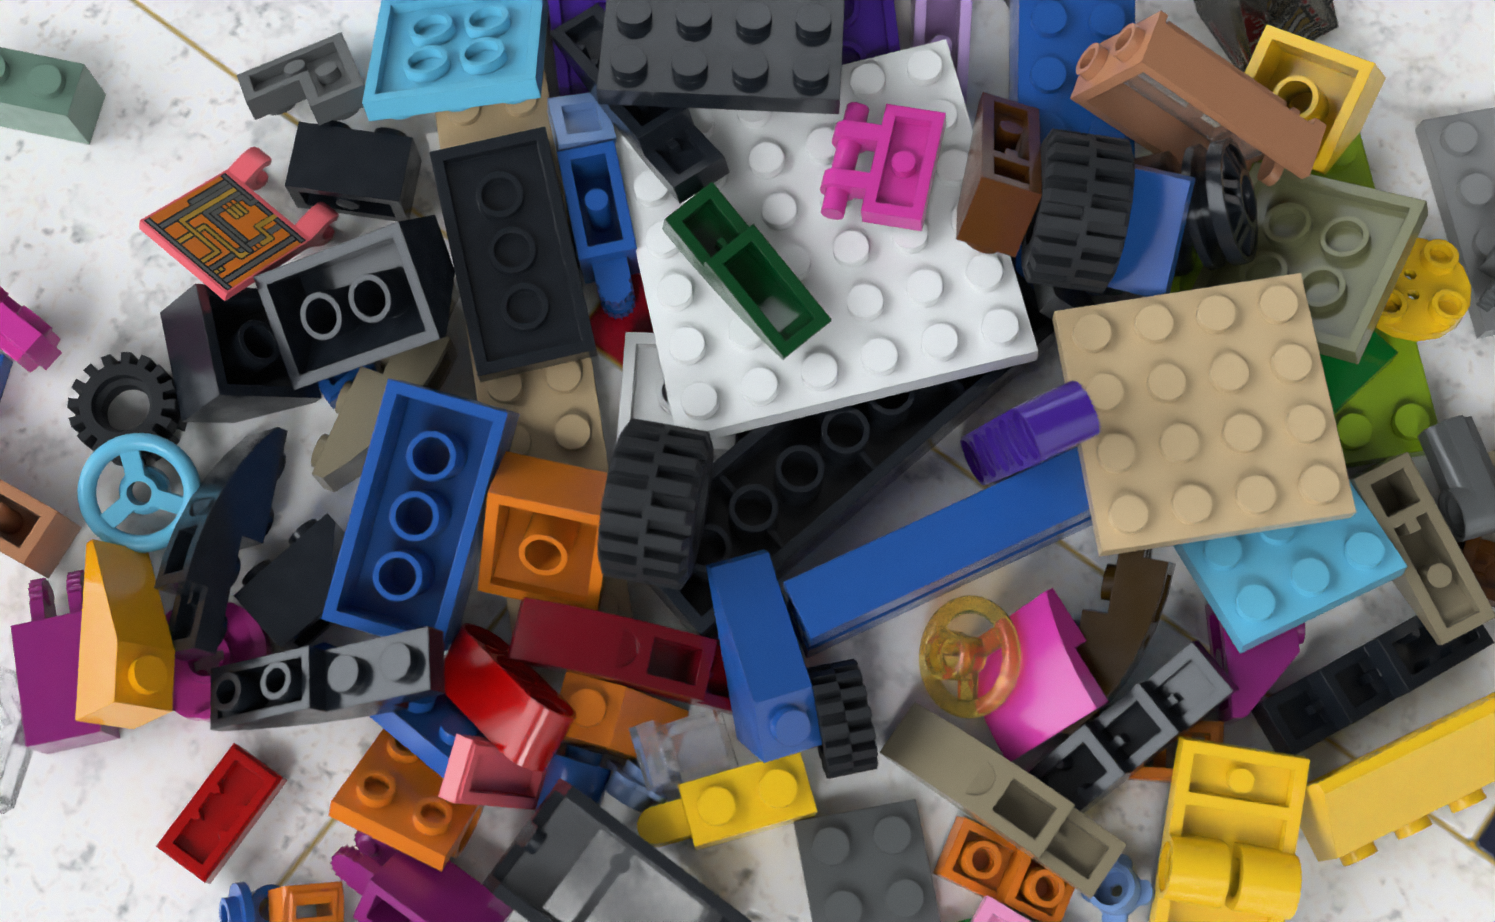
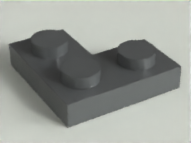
(318, 72)

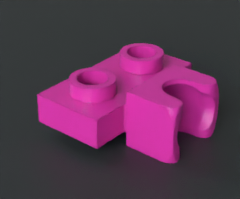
(26, 335)

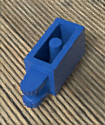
(601, 223)

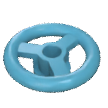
(129, 448)

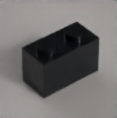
(354, 170)

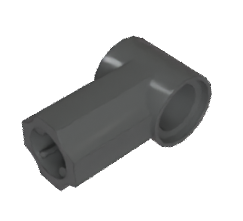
(1463, 476)

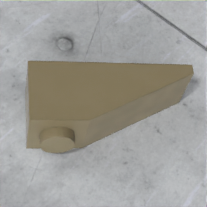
(1437, 575)

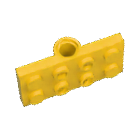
(1230, 835)

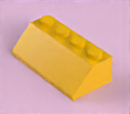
(1401, 784)

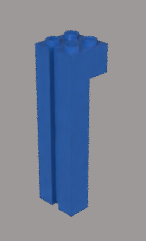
(938, 553)

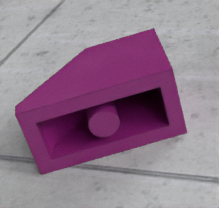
(1252, 670)

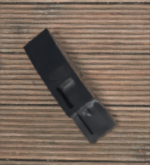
(219, 520)
(329, 684)

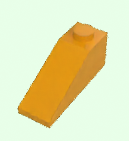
(123, 641)

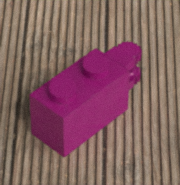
(48, 671)
(408, 890)

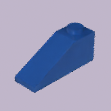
(762, 659)

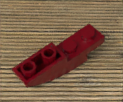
(621, 652)

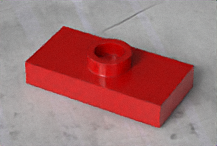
(221, 813)

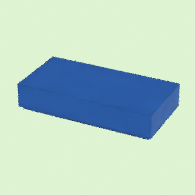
(1154, 232)

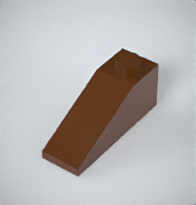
(1000, 176)

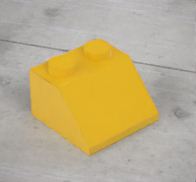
(1320, 85)

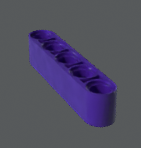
(1031, 433)

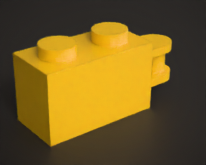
(732, 805)

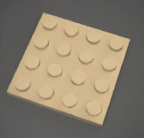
(1204, 415)

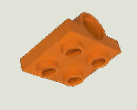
(399, 803)

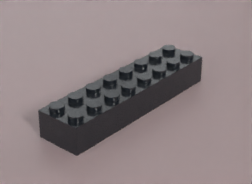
(809, 475)

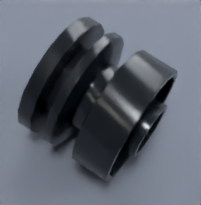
(1221, 208)

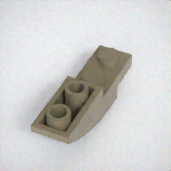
(342, 453)
(1004, 798)

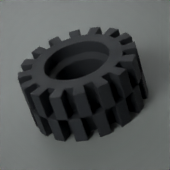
(110, 381)
(843, 719)

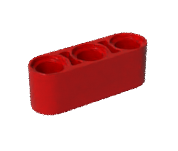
(505, 698)

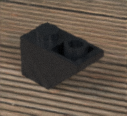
(293, 588)

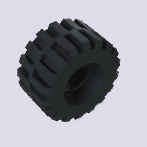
(1081, 212)
(655, 503)

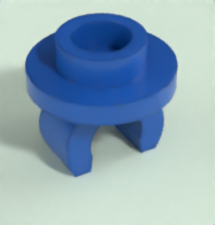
(243, 904)

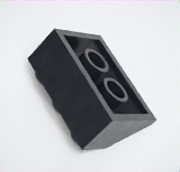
(360, 300)

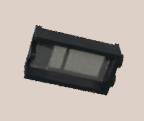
(591, 867)

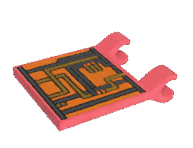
(232, 233)

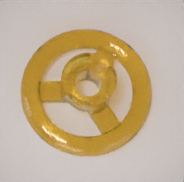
(961, 657)

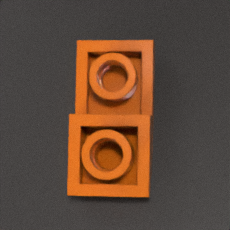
(996, 868)

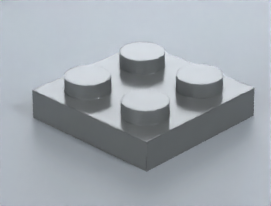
(867, 866)

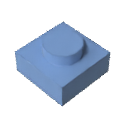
(578, 121)

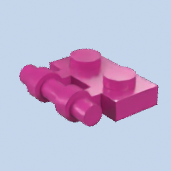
(901, 170)

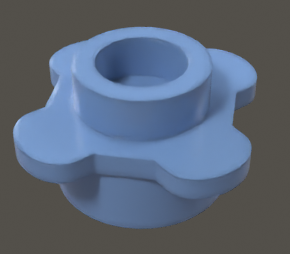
(628, 786)
(1134, 893)

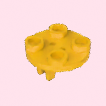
(1439, 293)

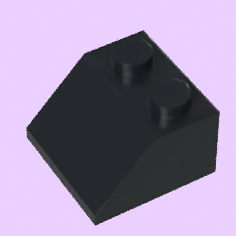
(227, 358)

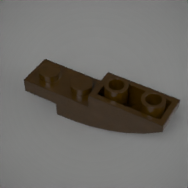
(1120, 637)

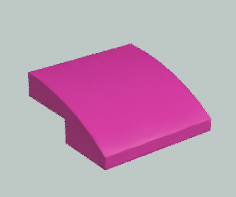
(1052, 680)

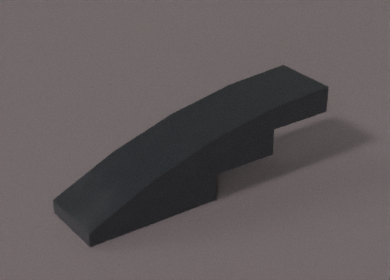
(659, 135)
(1360, 684)
(1136, 728)

